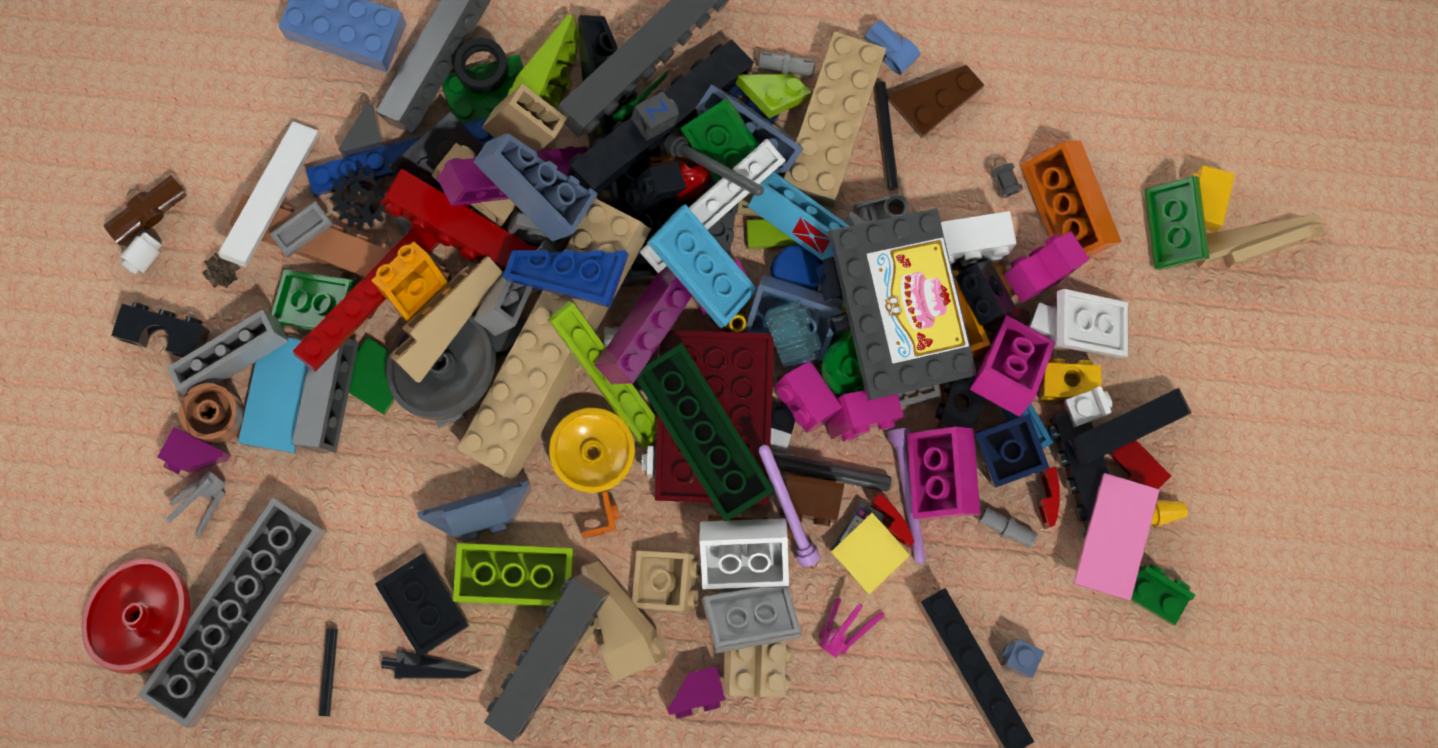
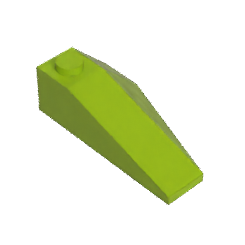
(548, 69)

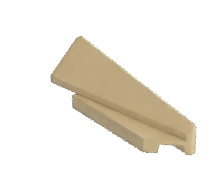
(1256, 241)
(443, 318)

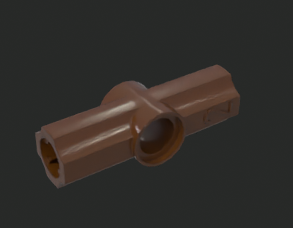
(145, 210)

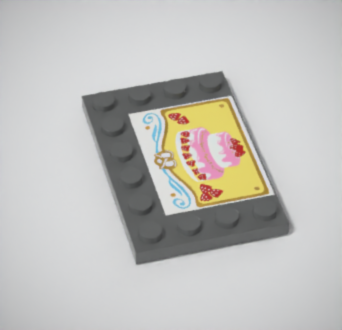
(902, 303)

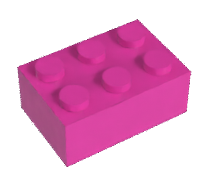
(1013, 366)
(943, 473)

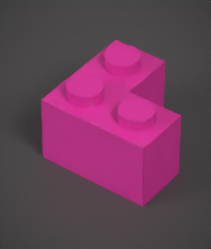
(1045, 266)
(860, 414)

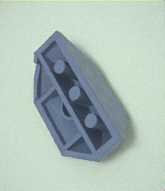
(757, 124)
(479, 512)

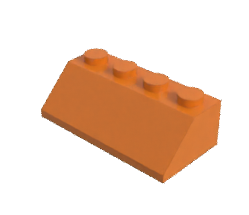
(1071, 197)

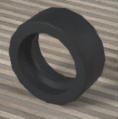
(478, 45)

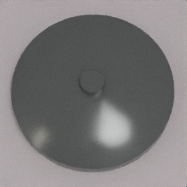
(453, 381)

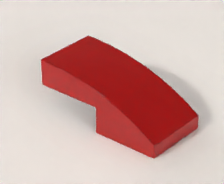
(1049, 506)
(898, 527)

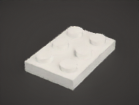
(1092, 323)

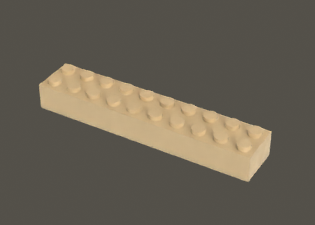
(539, 359)

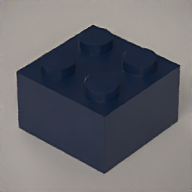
(1011, 450)

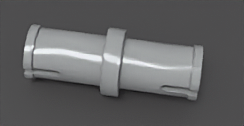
(786, 64)
(1007, 527)

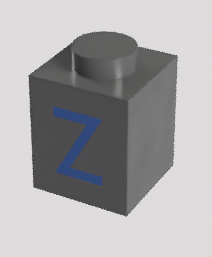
(655, 115)

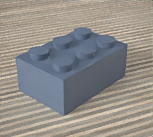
(776, 292)

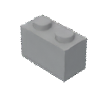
(502, 306)

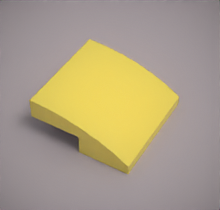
(870, 553)

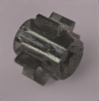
(220, 271)

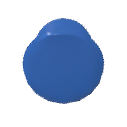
(796, 266)

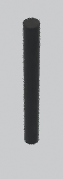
(886, 135)

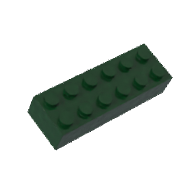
(704, 432)

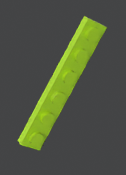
(587, 349)

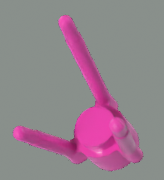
(834, 640)

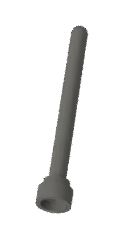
(678, 146)

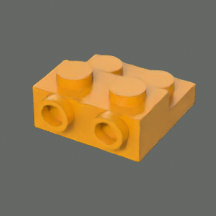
(409, 280)

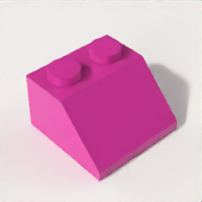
(807, 397)

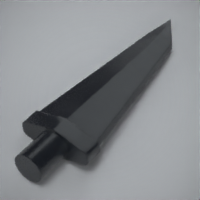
(412, 666)

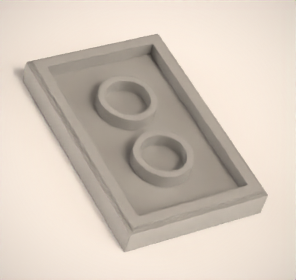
(750, 618)

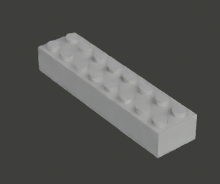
(232, 613)

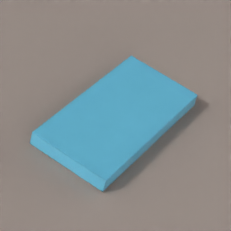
(702, 266)
(274, 400)

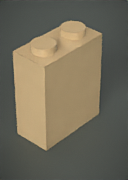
(525, 118)

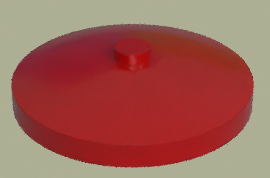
(135, 616)

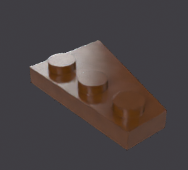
(935, 99)

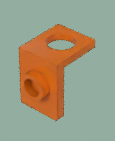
(612, 515)

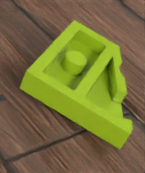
(774, 91)

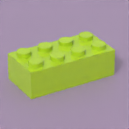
(511, 574)

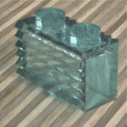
(793, 334)

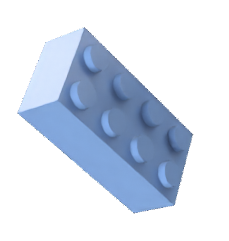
(346, 29)

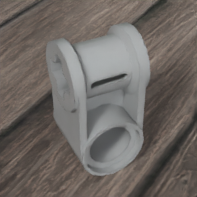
(879, 207)

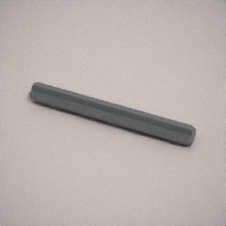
(832, 472)

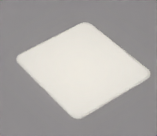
(779, 440)

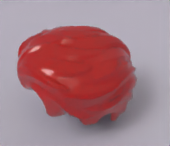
(696, 181)

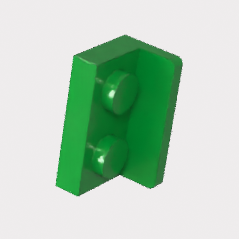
(1160, 594)

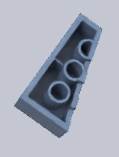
(535, 186)

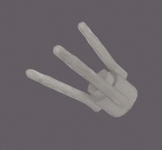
(206, 485)

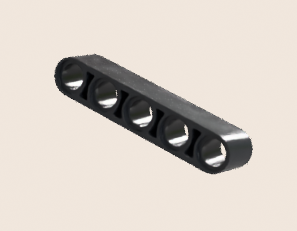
(1130, 426)

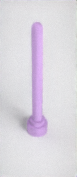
(899, 441)
(806, 552)

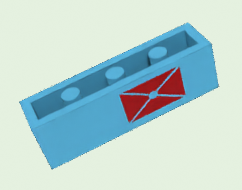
(796, 215)

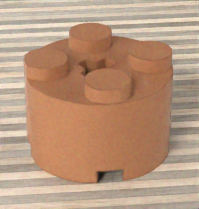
(199, 404)

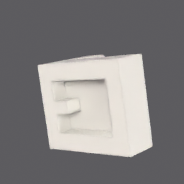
(1088, 406)

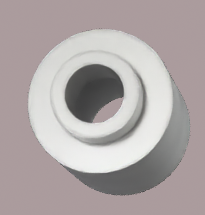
(140, 253)

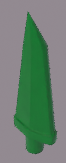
(627, 109)

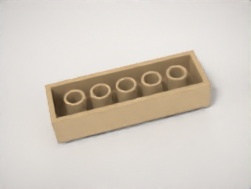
(835, 117)

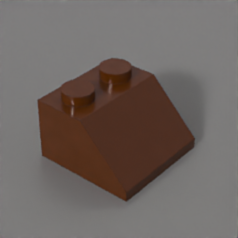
(814, 499)

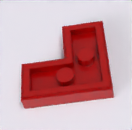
(1140, 465)

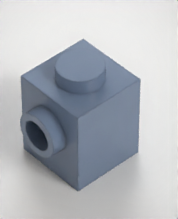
(1021, 658)

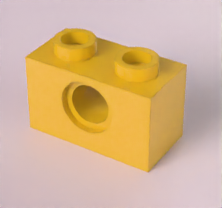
(1053, 384)

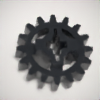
(356, 186)

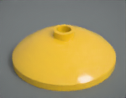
(588, 430)

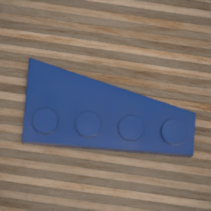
(573, 274)

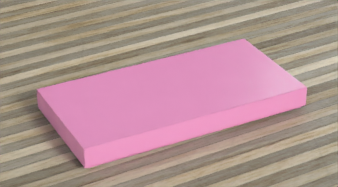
(1116, 537)

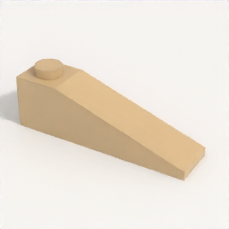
(627, 634)

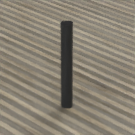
(328, 672)

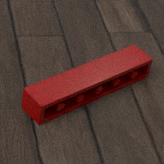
(451, 225)

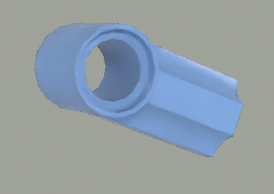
(899, 52)

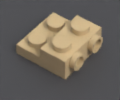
(666, 581)
(757, 671)

